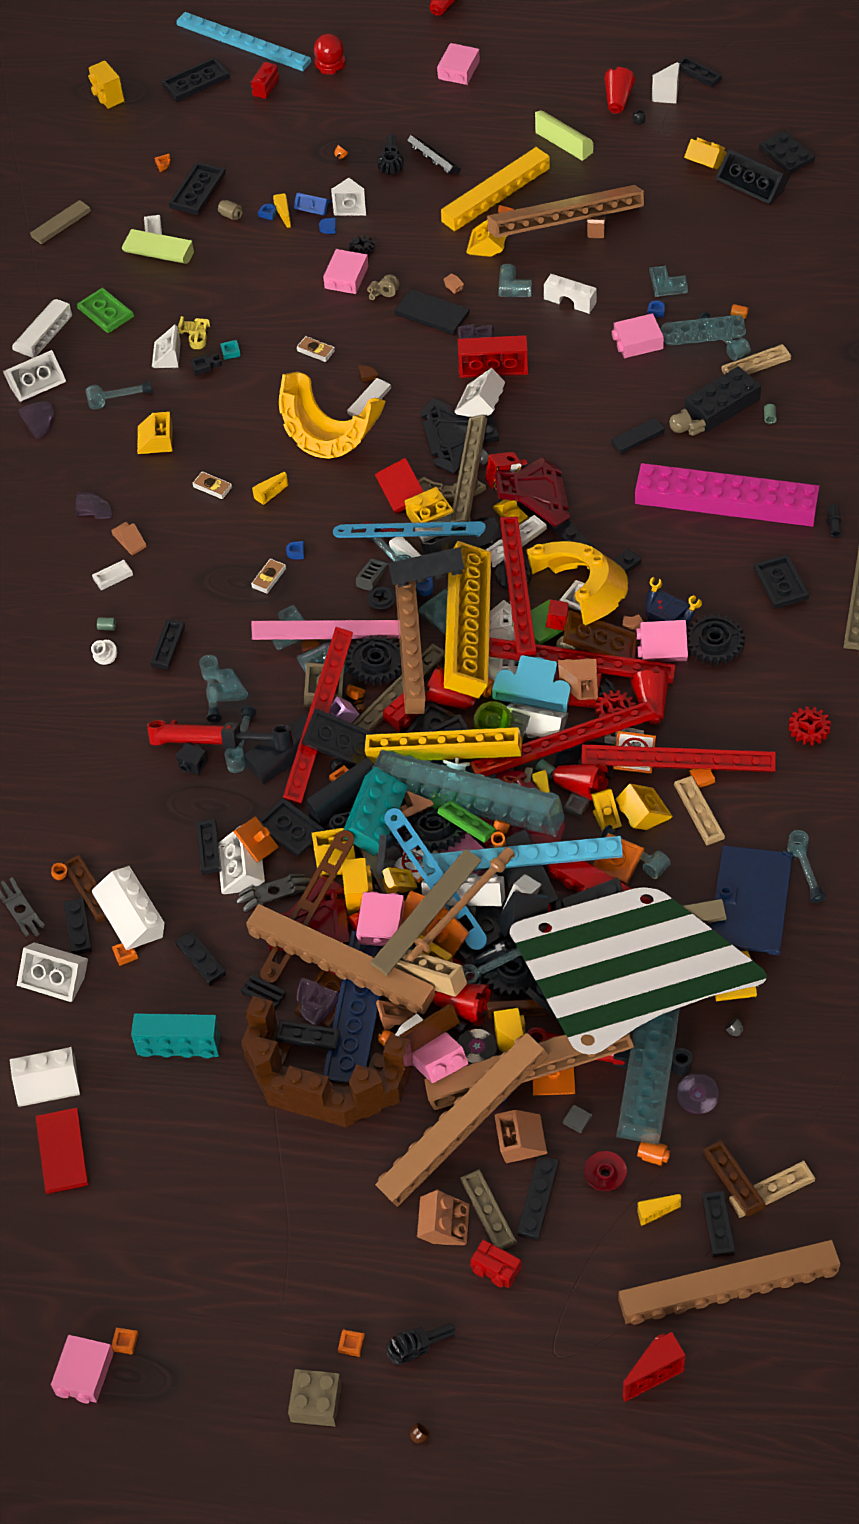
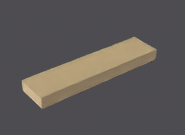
(760, 360)
(699, 810)
(780, 1185)

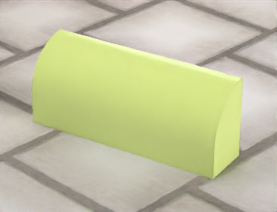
(563, 135)
(158, 246)

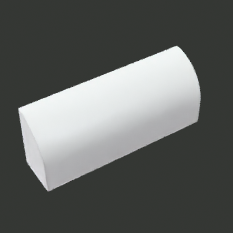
(43, 328)

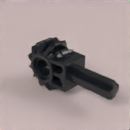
(390, 158)
(416, 1342)

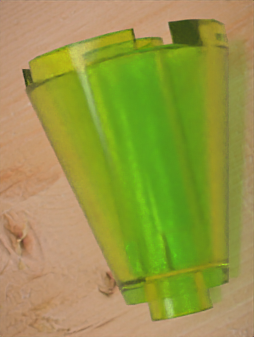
(492, 716)

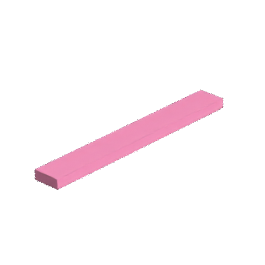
(323, 629)

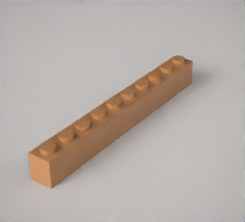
(565, 211)
(410, 649)
(340, 959)
(560, 1057)
(461, 1119)
(729, 1282)

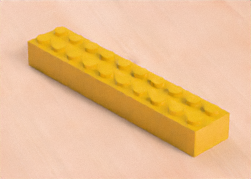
(468, 624)

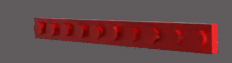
(517, 587)
(605, 663)
(322, 700)
(567, 738)
(678, 758)

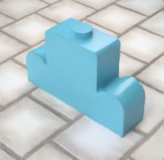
(533, 685)

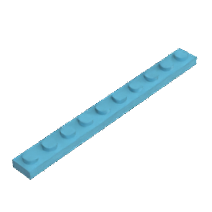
(244, 41)
(537, 854)

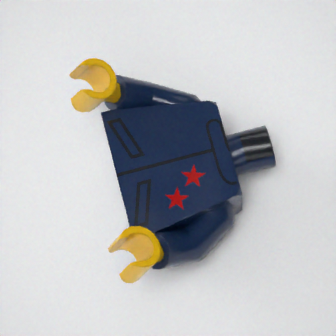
(665, 607)

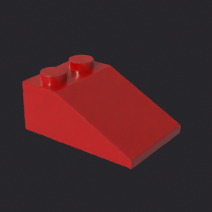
(658, 1364)

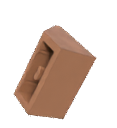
(581, 677)
(520, 1135)
(443, 1219)

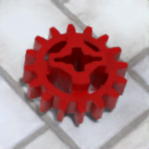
(612, 703)
(809, 725)

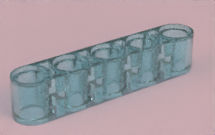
(703, 330)

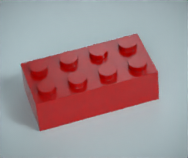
(503, 354)

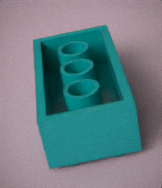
(376, 796)
(176, 1035)

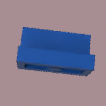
(311, 203)

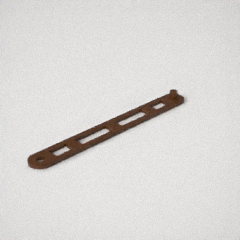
(272, 971)

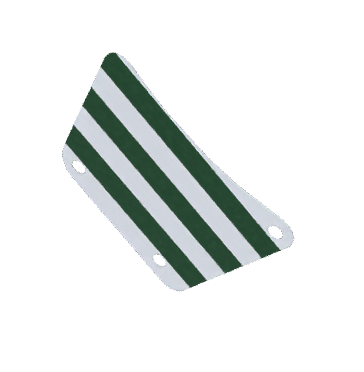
(627, 963)

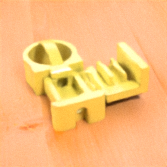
(196, 331)

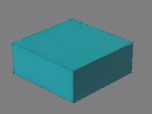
(230, 349)

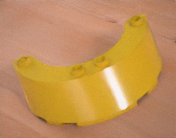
(315, 430)
(606, 580)

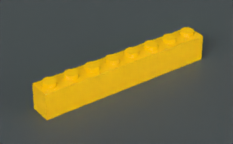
(495, 189)
(448, 744)

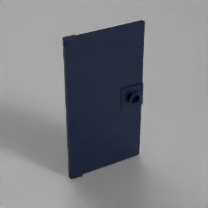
(753, 897)

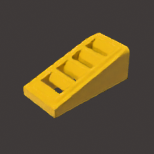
(281, 204)
(270, 488)
(540, 780)
(655, 1208)

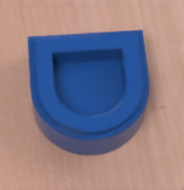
(268, 211)
(327, 226)
(656, 308)
(296, 550)
(425, 588)

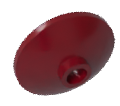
(605, 1162)

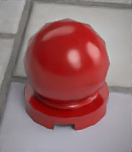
(329, 54)

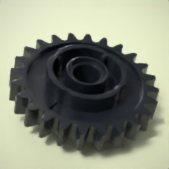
(715, 639)
(374, 660)
(434, 830)
(509, 981)

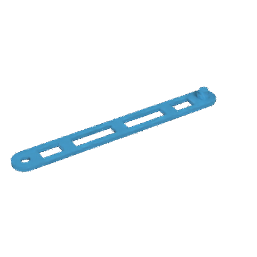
(472, 528)
(476, 938)

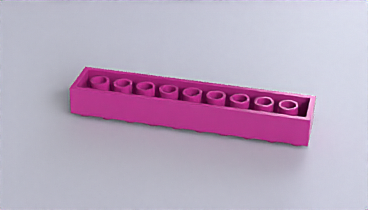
(727, 494)

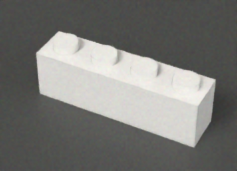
(489, 895)

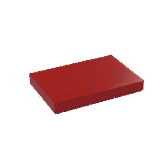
(399, 484)

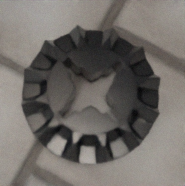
(369, 245)
(376, 594)

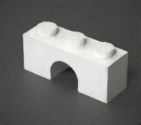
(582, 295)

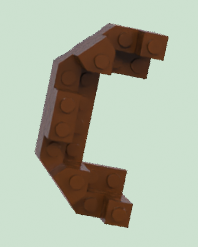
(313, 1093)

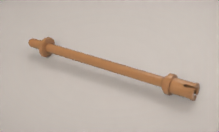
(497, 865)

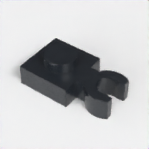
(203, 364)

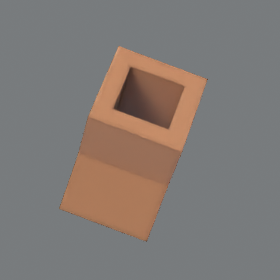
(453, 283)
(632, 623)

